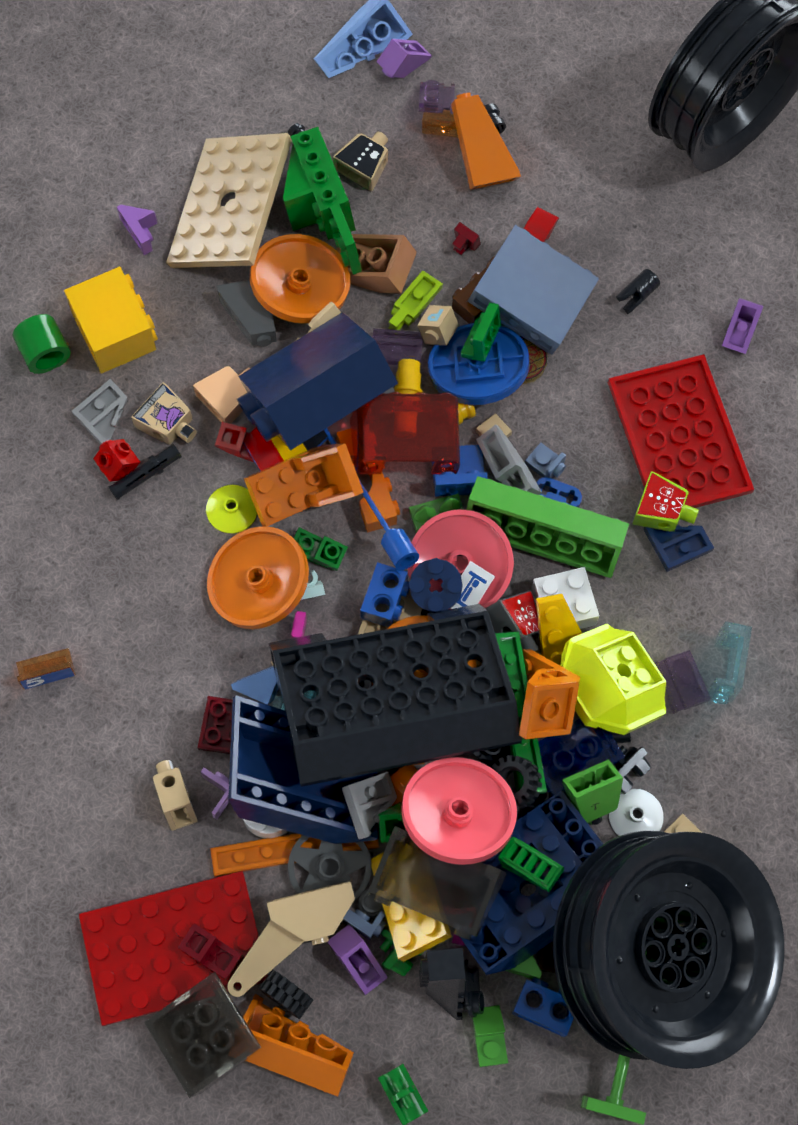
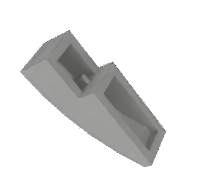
(506, 462)

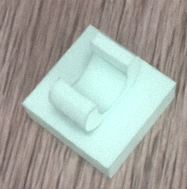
(314, 587)

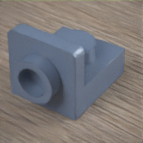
(546, 462)
(360, 923)

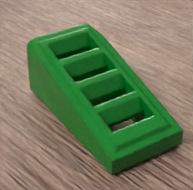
(515, 854)

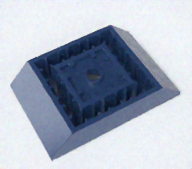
(522, 923)

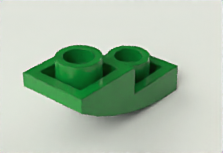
(320, 550)

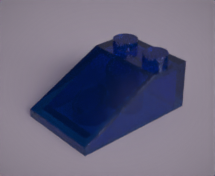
(575, 752)

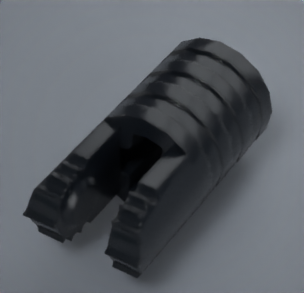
(640, 289)

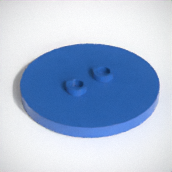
(475, 380)

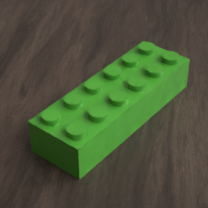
(551, 526)

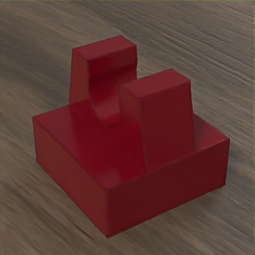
(465, 239)

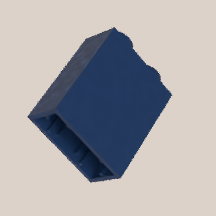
(315, 382)

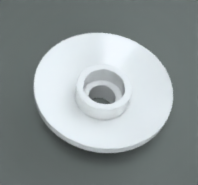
(622, 818)

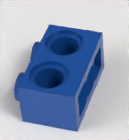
(380, 594)
(543, 1015)

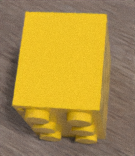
(112, 319)

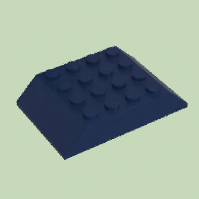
(267, 784)

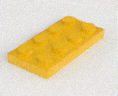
(409, 929)

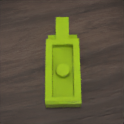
(414, 300)

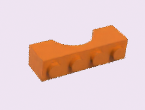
(379, 493)

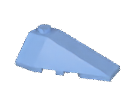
(362, 37)

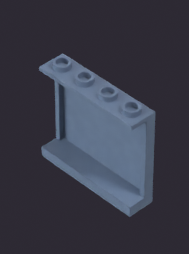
(535, 289)

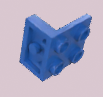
(461, 483)

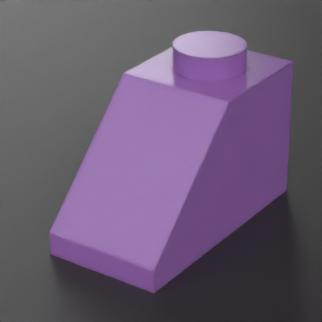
(402, 57)
(357, 959)

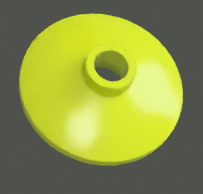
(234, 519)

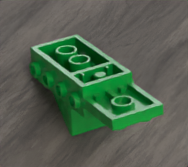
(317, 195)

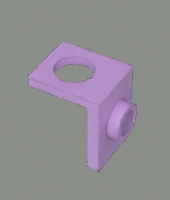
(221, 782)

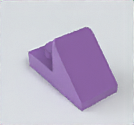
(137, 223)
(742, 325)

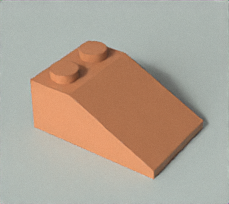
(383, 262)

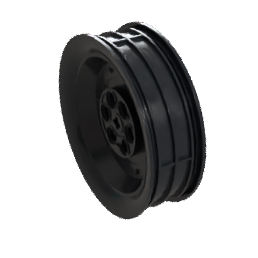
(728, 79)
(710, 989)

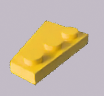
(555, 626)

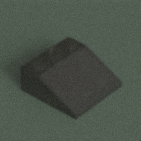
(202, 1035)

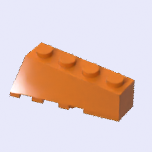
(295, 1050)

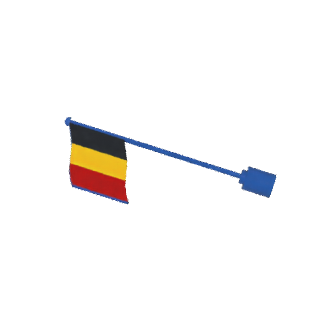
(275, 451)

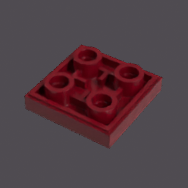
(216, 726)

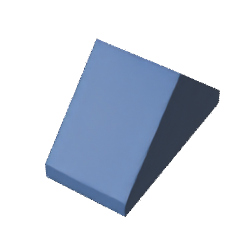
(259, 686)

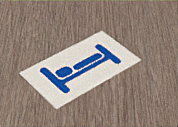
(475, 583)

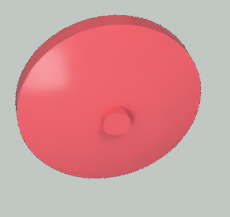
(463, 538)
(459, 810)

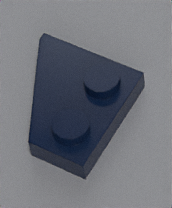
(680, 545)

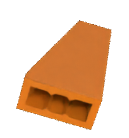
(481, 145)

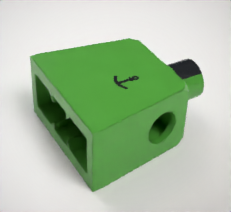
(594, 791)

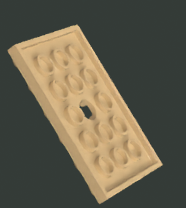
(229, 233)

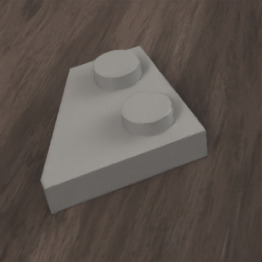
(101, 411)
(367, 800)

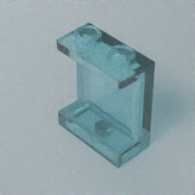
(737, 640)

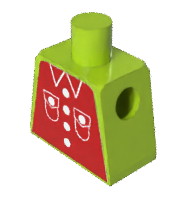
(663, 505)

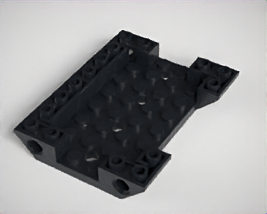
(401, 716)

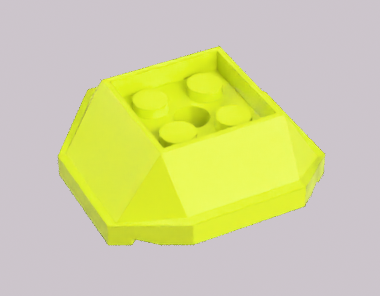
(617, 682)

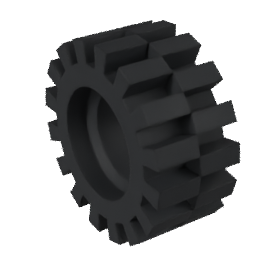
(529, 774)
(286, 994)

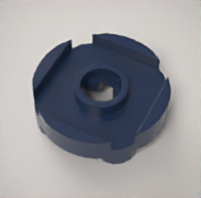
(436, 570)

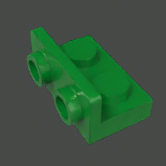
(482, 334)

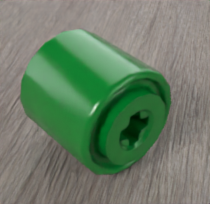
(41, 343)

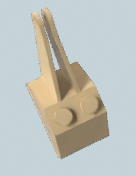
(293, 921)

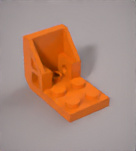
(302, 482)
(548, 698)

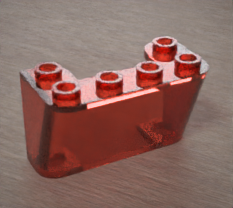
(406, 430)

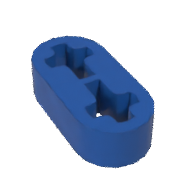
(560, 489)

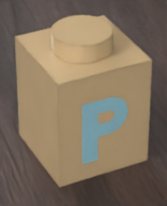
(438, 325)

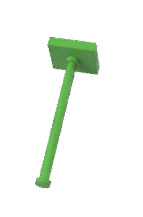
(614, 1105)

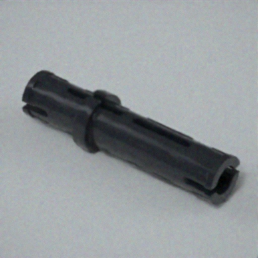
(145, 471)

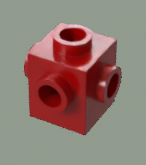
(116, 459)

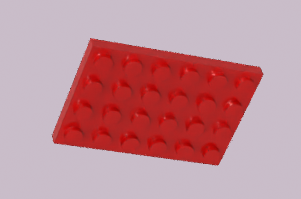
(681, 430)
(137, 942)

